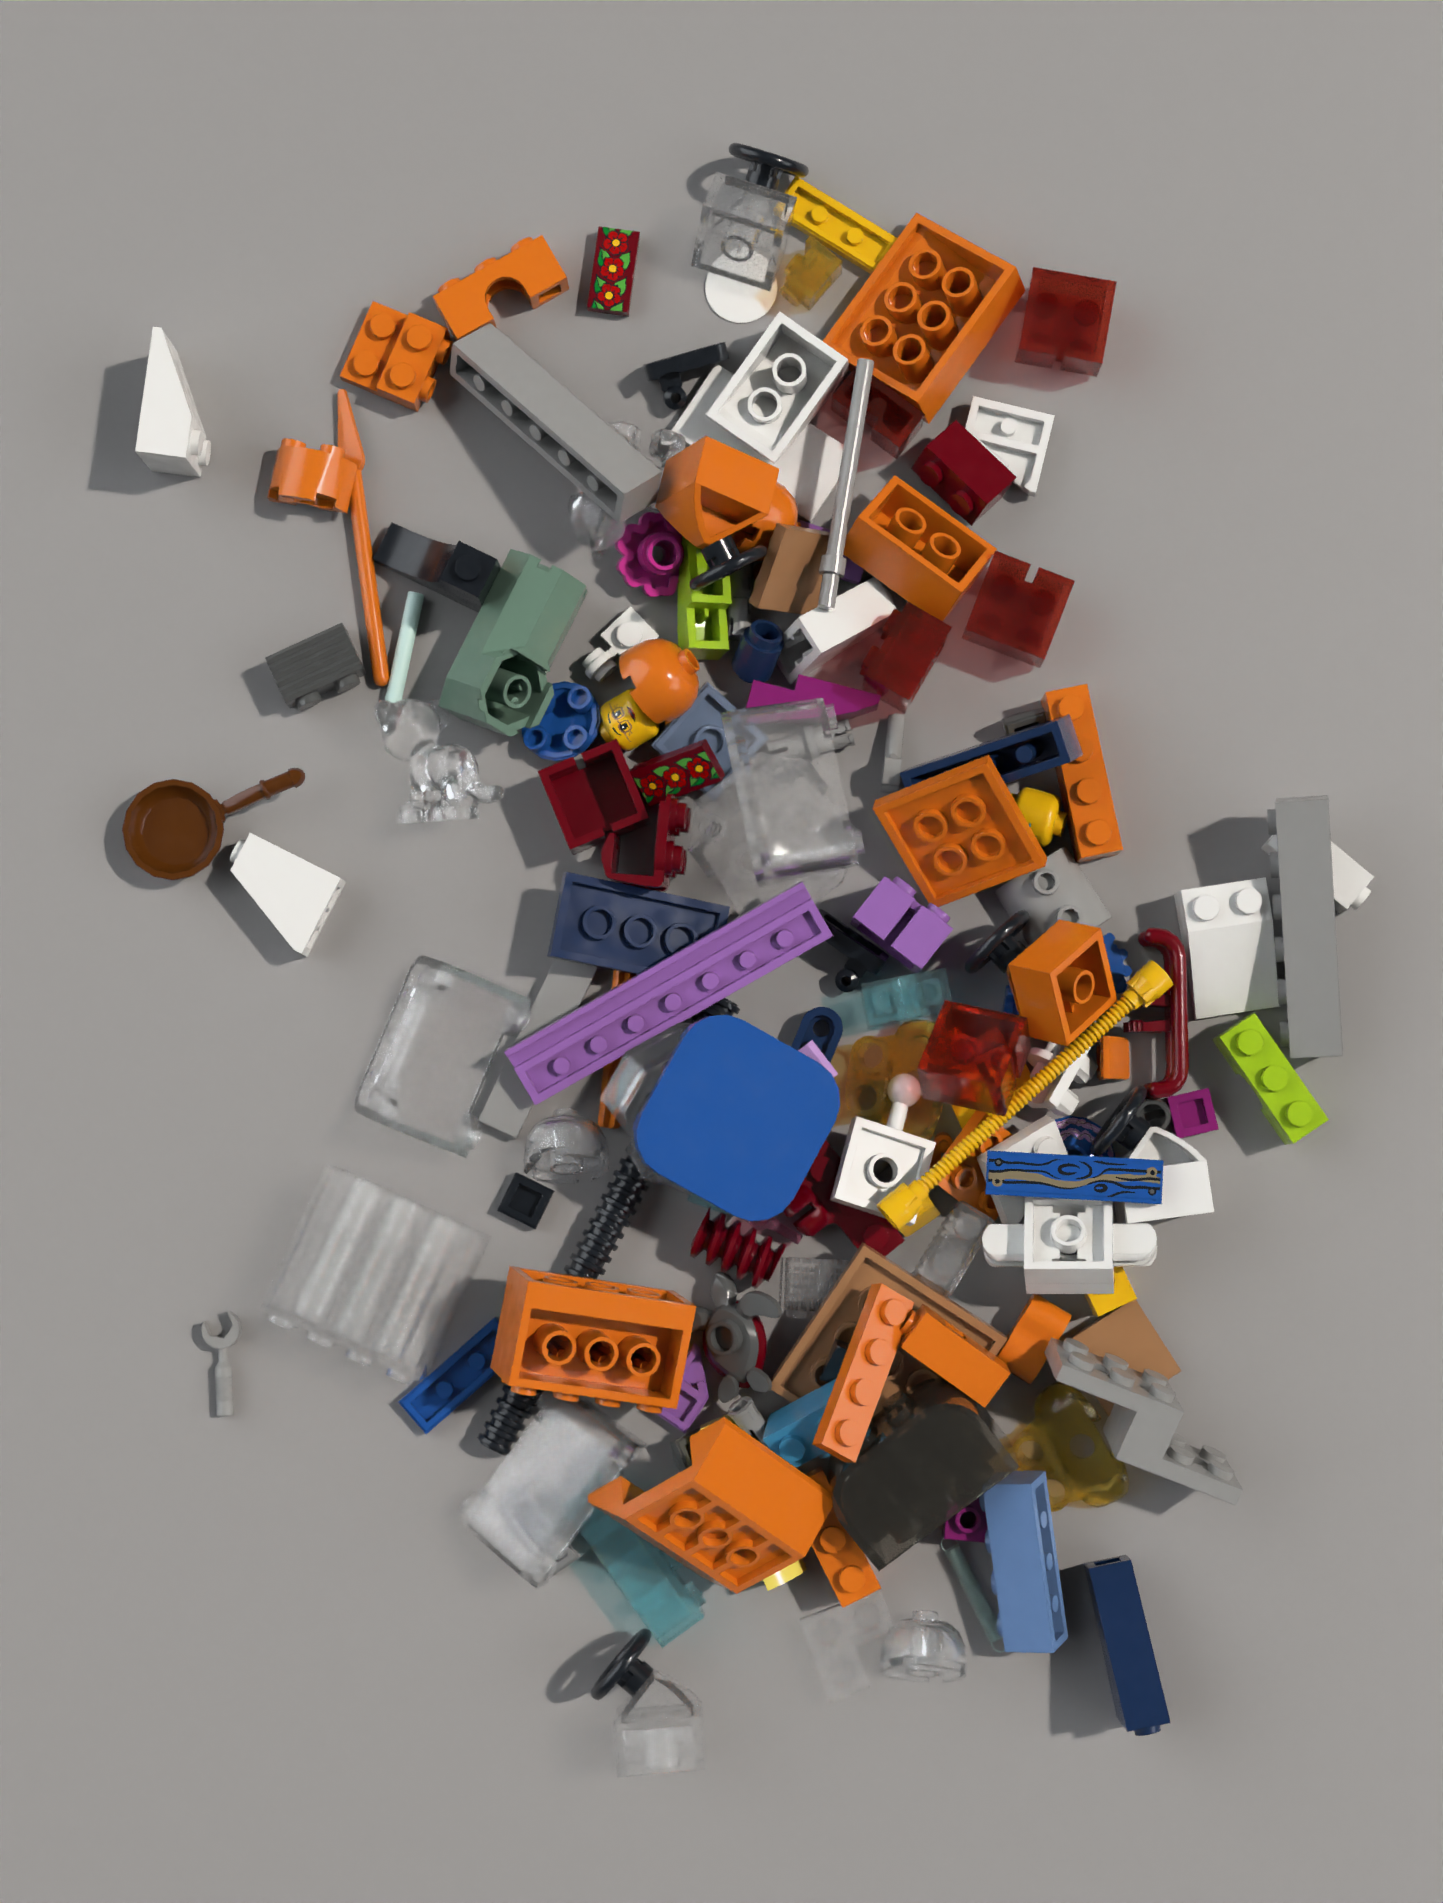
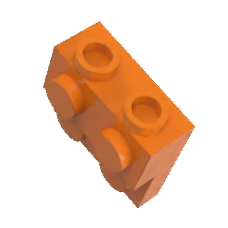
(397, 356)

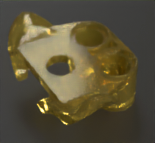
(899, 1055)
(1059, 1416)

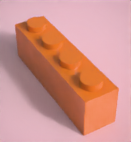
(1084, 780)

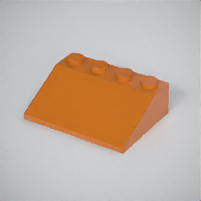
(927, 313)

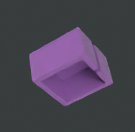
(902, 924)

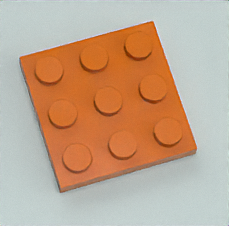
(960, 832)

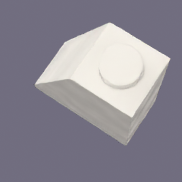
(827, 633)
(287, 889)

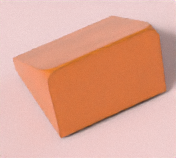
(1112, 1058)

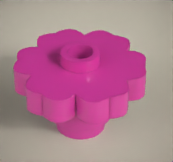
(637, 561)

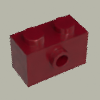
(963, 472)

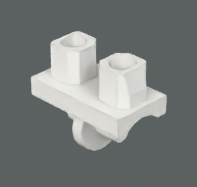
(1057, 1095)

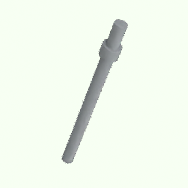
(833, 563)

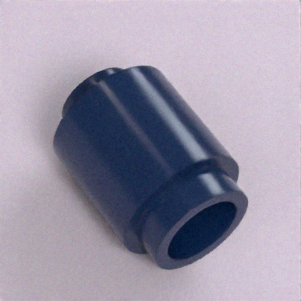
(758, 651)

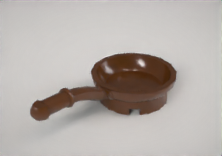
(179, 828)

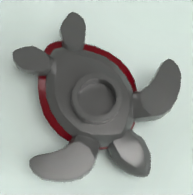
(735, 1336)

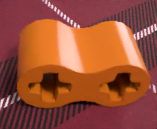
(1030, 1336)

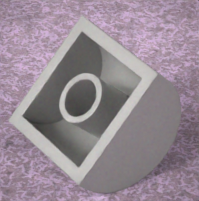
(1053, 894)

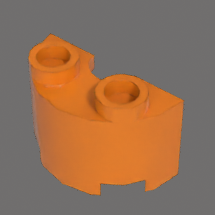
(312, 476)

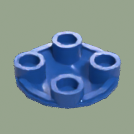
(567, 725)

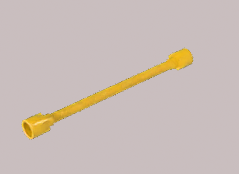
(1143, 988)

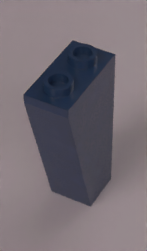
(1126, 1646)

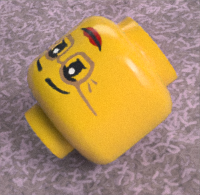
(626, 722)

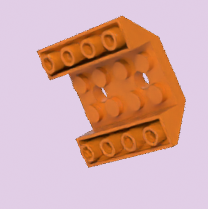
(728, 1514)

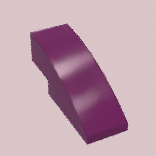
(846, 700)

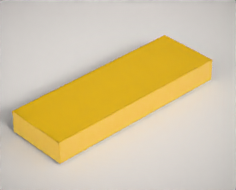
(838, 226)

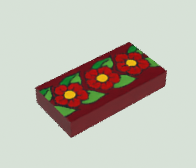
(613, 271)
(677, 772)

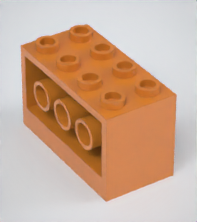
(592, 1339)

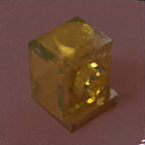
(810, 274)

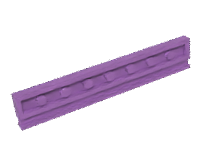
(668, 992)

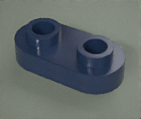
(827, 1043)

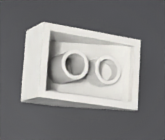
(778, 388)
(169, 424)
(1228, 947)

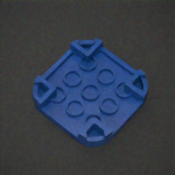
(737, 1117)

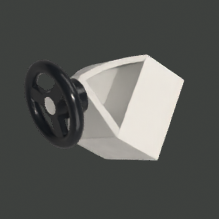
(1185, 1170)

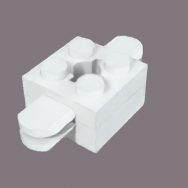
(1069, 1228)

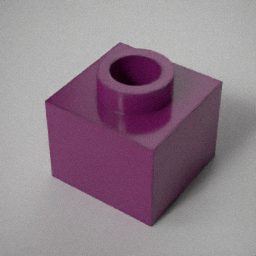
(976, 1533)

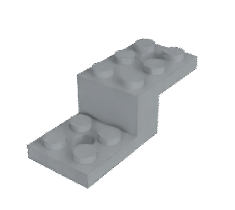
(1143, 1419)

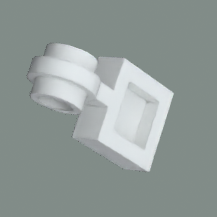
(619, 636)

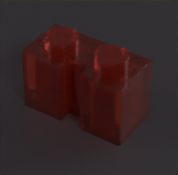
(888, 414)

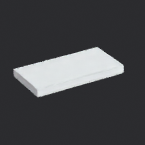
(806, 468)

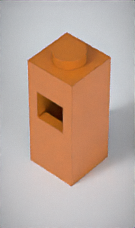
(953, 1355)

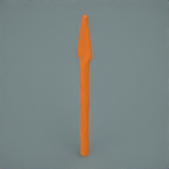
(350, 441)

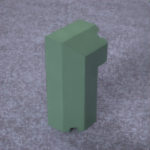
(511, 646)

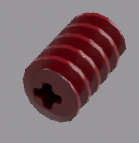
(736, 1249)

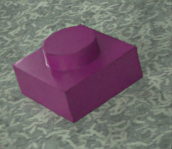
(1192, 1113)

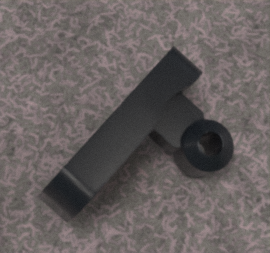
(668, 370)
(861, 953)

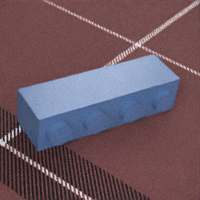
(1024, 1563)

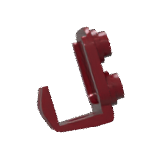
(668, 858)

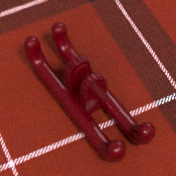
(1176, 1013)

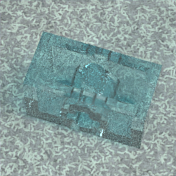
(904, 997)

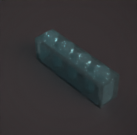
(645, 1578)

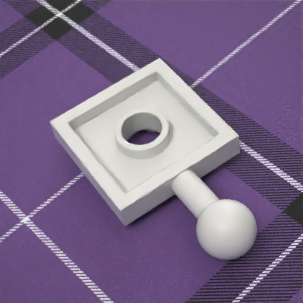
(872, 1141)

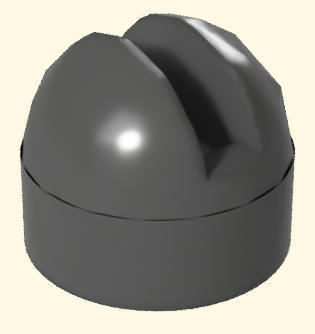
(1152, 1105)

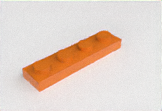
(863, 1373)

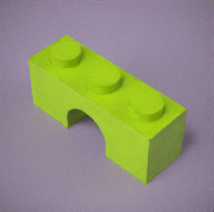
(1268, 1072)

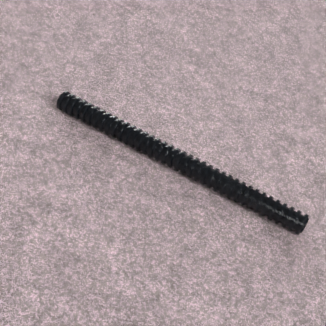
(589, 1263)

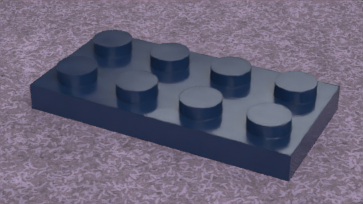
(626, 924)

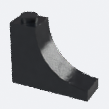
(445, 568)

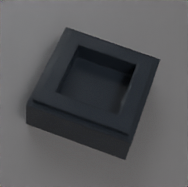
(525, 1200)

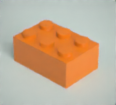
(917, 549)

